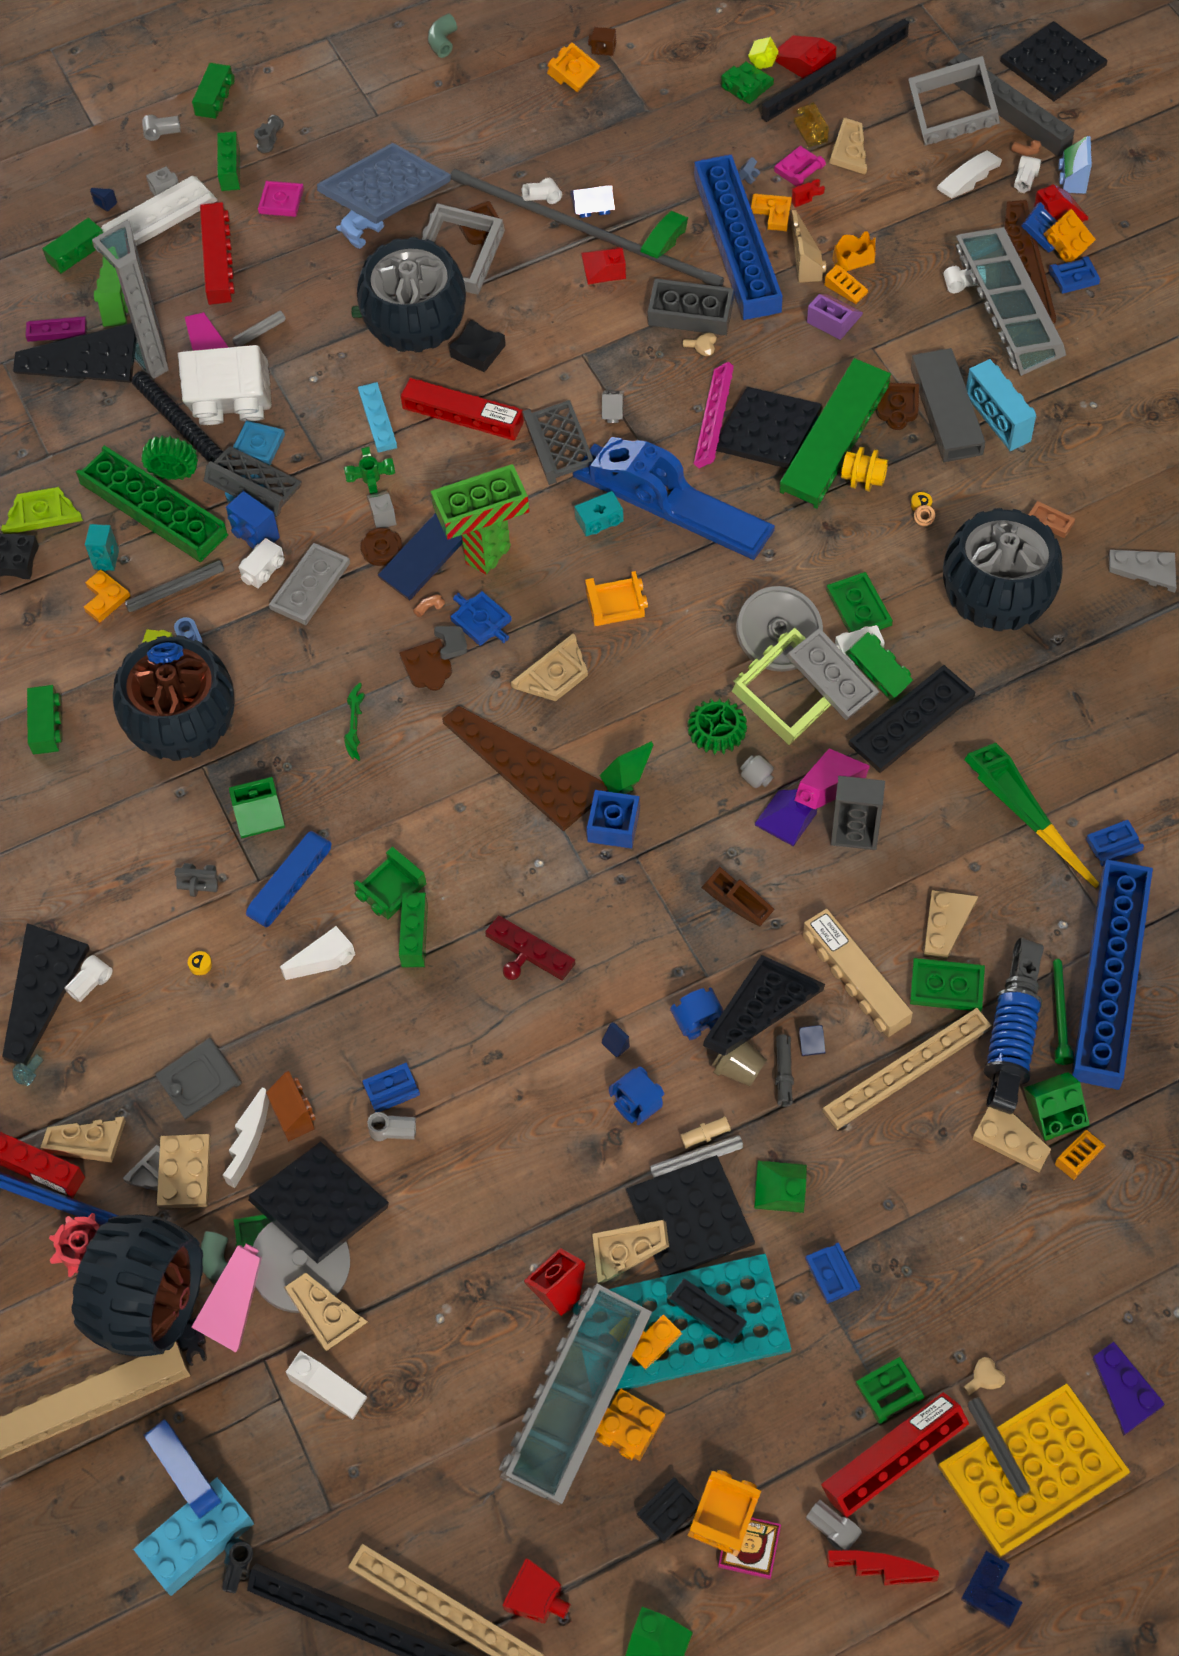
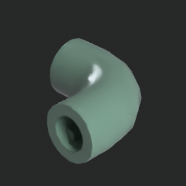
(438, 32)
(213, 1258)

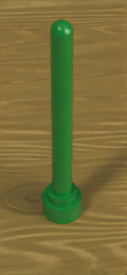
(1063, 1054)

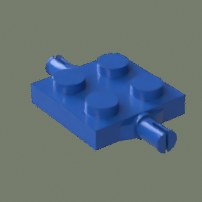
(481, 618)

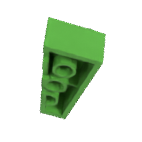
(110, 297)

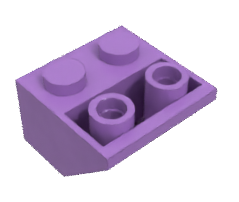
(832, 315)

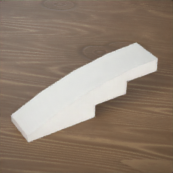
(968, 174)
(249, 1131)

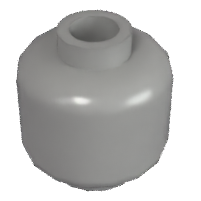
(757, 771)

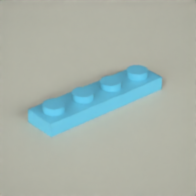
(377, 417)

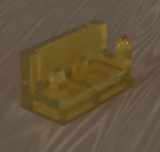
(812, 125)

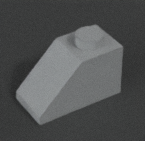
(612, 406)
(381, 509)

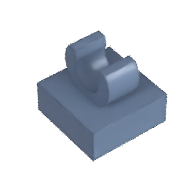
(747, 171)

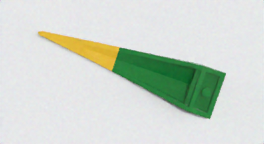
(1002, 777)

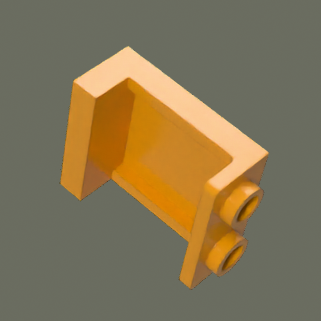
(616, 600)
(724, 1512)

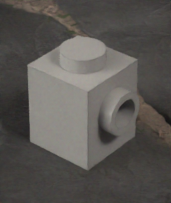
(161, 180)

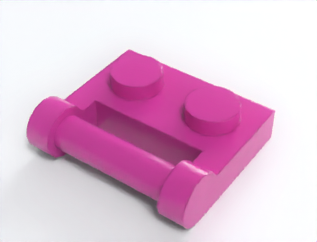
(795, 163)

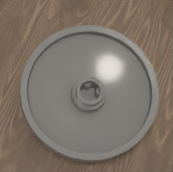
(771, 614)
(285, 1262)

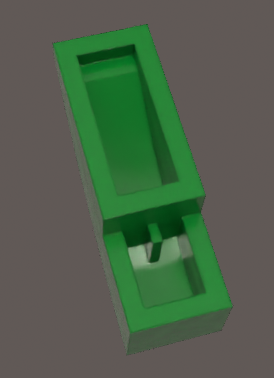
(665, 234)

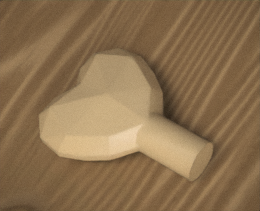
(703, 344)
(985, 1376)

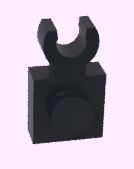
(190, 1341)

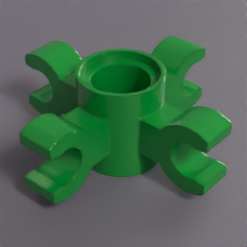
(369, 470)

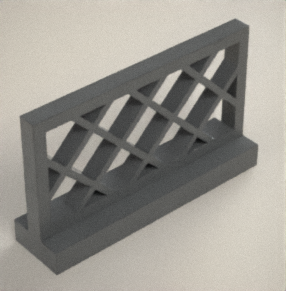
(543, 449)
(233, 484)

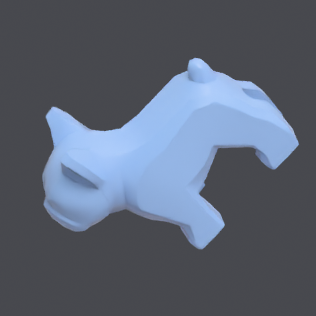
(353, 225)

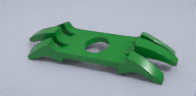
(351, 739)

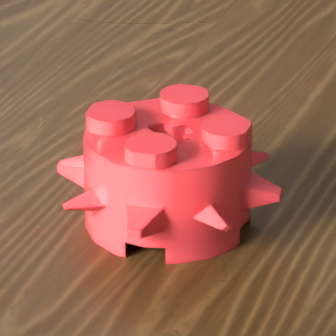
(69, 1238)

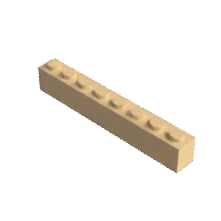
(89, 1399)

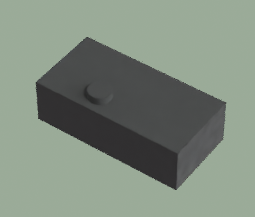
(690, 306)
(857, 812)

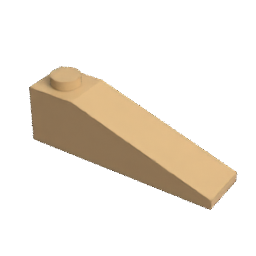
(807, 254)

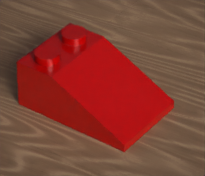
(805, 54)

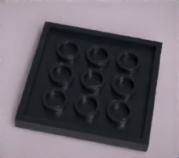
(1053, 61)
(768, 427)
(318, 1202)
(698, 1213)

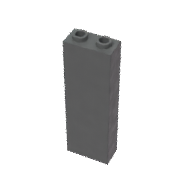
(947, 405)

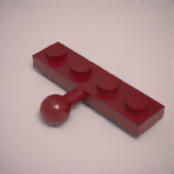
(528, 948)

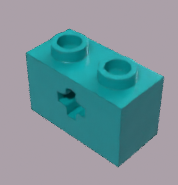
(599, 513)
(102, 547)

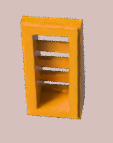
(836, 276)
(1067, 1166)

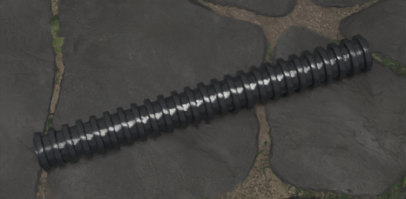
(177, 417)

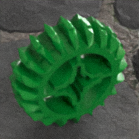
(169, 458)
(722, 735)

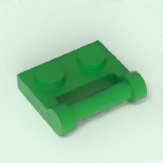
(885, 1382)

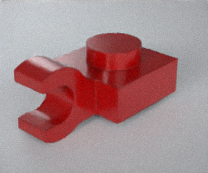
(803, 193)

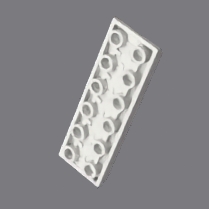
(165, 209)

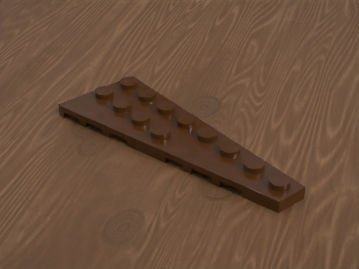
(1028, 251)
(545, 780)

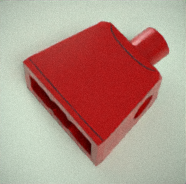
(535, 1595)

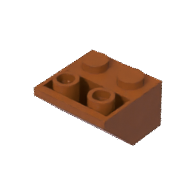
(291, 1106)

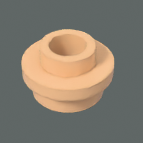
(924, 509)

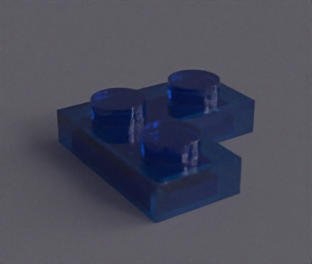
(984, 1591)

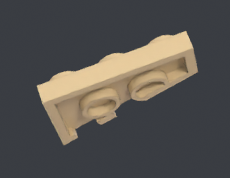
(849, 147)
(945, 921)
(1012, 1138)
(87, 1141)
(627, 1247)
(322, 1311)

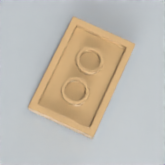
(183, 1171)

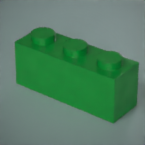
(213, 90)
(228, 161)
(72, 246)
(879, 665)
(43, 719)
(413, 930)

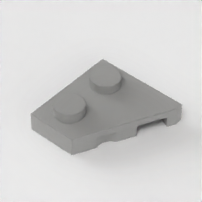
(146, 1171)

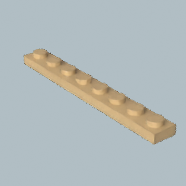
(906, 1068)
(437, 1605)

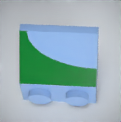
(1076, 166)

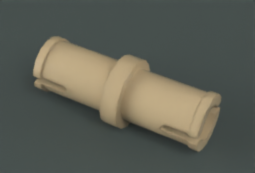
(705, 1132)

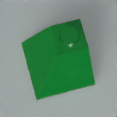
(626, 770)
(780, 1186)
(658, 1636)

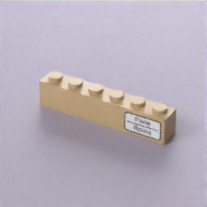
(857, 973)

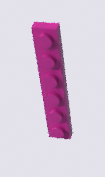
(713, 415)

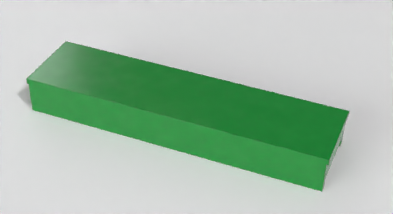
(835, 432)
(152, 504)

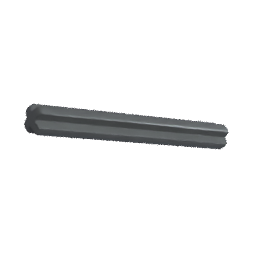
(174, 586)

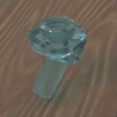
(25, 1074)

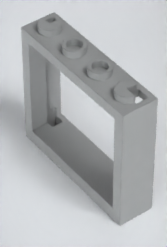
(947, 76)
(473, 220)

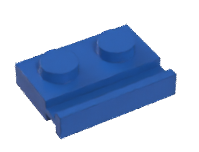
(1114, 842)
(391, 1087)
(832, 1273)

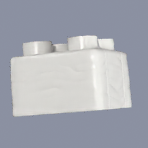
(225, 383)

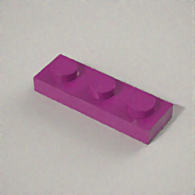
(55, 328)

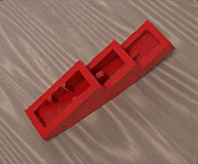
(892, 1568)

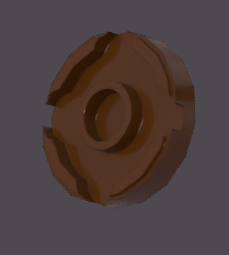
(380, 546)

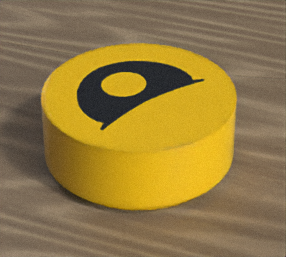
(920, 499)
(199, 963)

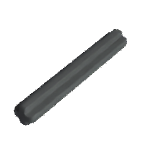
(999, 1447)

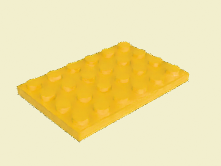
(1058, 1454)

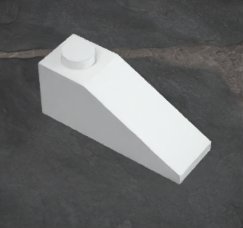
(322, 955)
(325, 1385)

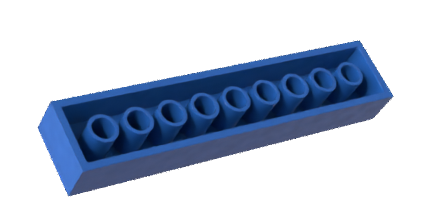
(738, 237)
(1112, 975)

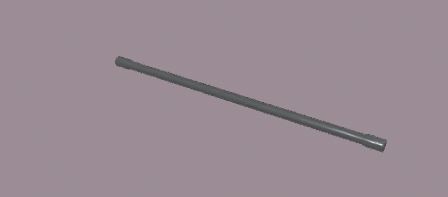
(466, 179)

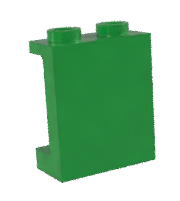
(387, 883)

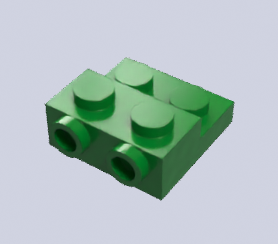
(746, 82)

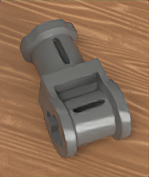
(267, 134)

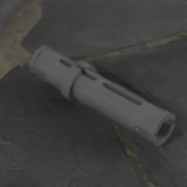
(784, 1076)

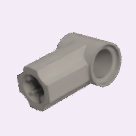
(155, 126)
(395, 1127)
(839, 1531)

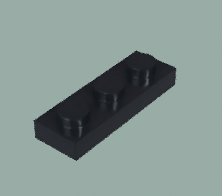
(708, 1311)

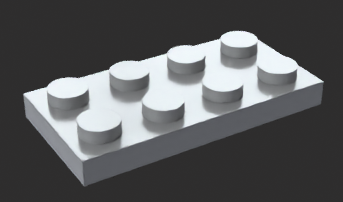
(309, 583)
(832, 674)

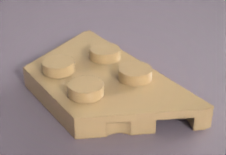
(554, 672)

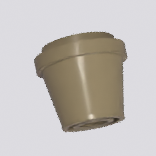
(740, 1064)

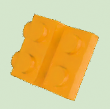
(572, 67)
(1069, 236)
(629, 1425)

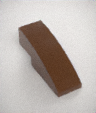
(737, 897)

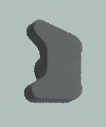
(454, 641)

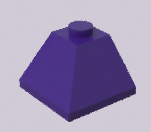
(786, 817)

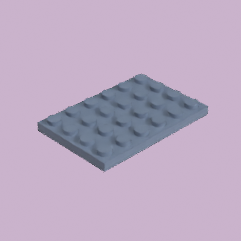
(383, 183)

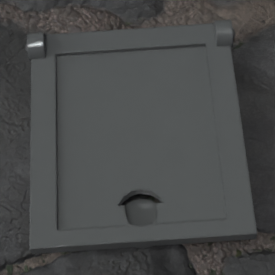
(201, 1074)

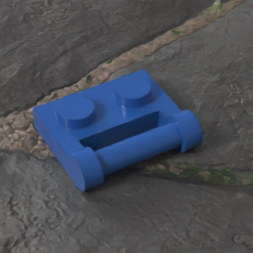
(1038, 223)
(1074, 275)

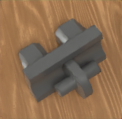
(195, 879)

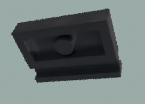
(668, 1510)

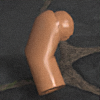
(1024, 150)
(426, 603)

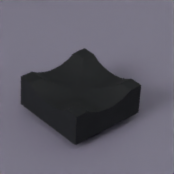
(477, 346)
(17, 555)

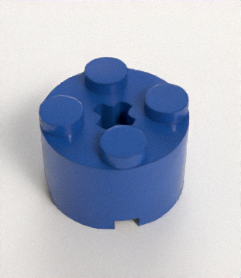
(697, 1012)
(637, 1096)

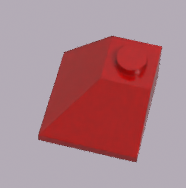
(1058, 202)
(604, 265)
(558, 1281)

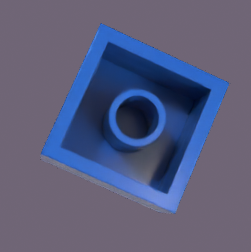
(251, 520)
(613, 819)

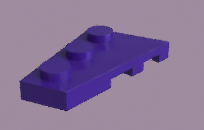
(1128, 1391)

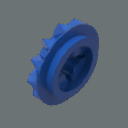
(165, 653)

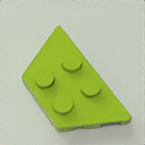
(40, 510)

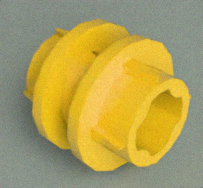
(864, 469)

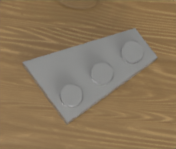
(1154, 567)

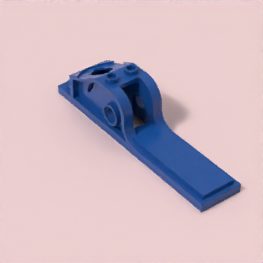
(640, 471)

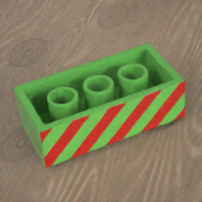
(480, 501)
(486, 546)

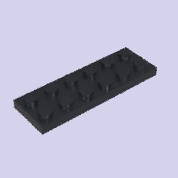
(911, 718)

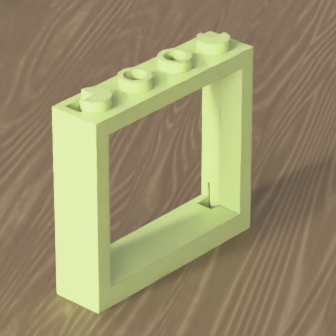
(759, 708)

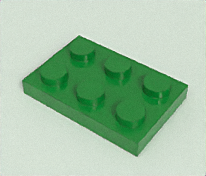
(858, 603)
(947, 984)

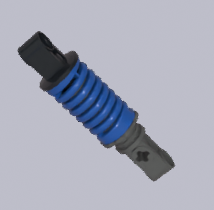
(1014, 1028)

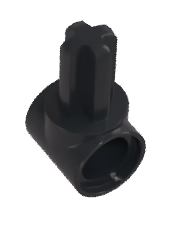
(235, 1566)

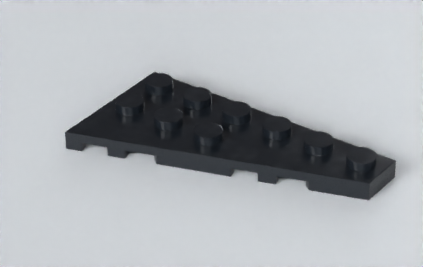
(92, 356)
(44, 971)
(760, 1001)

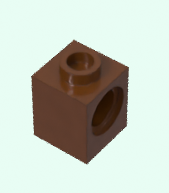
(603, 41)

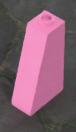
(229, 1303)

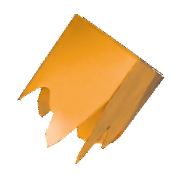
(854, 251)

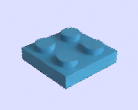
(259, 441)

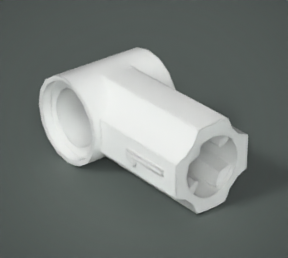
(1027, 171)
(544, 190)
(957, 279)
(92, 973)

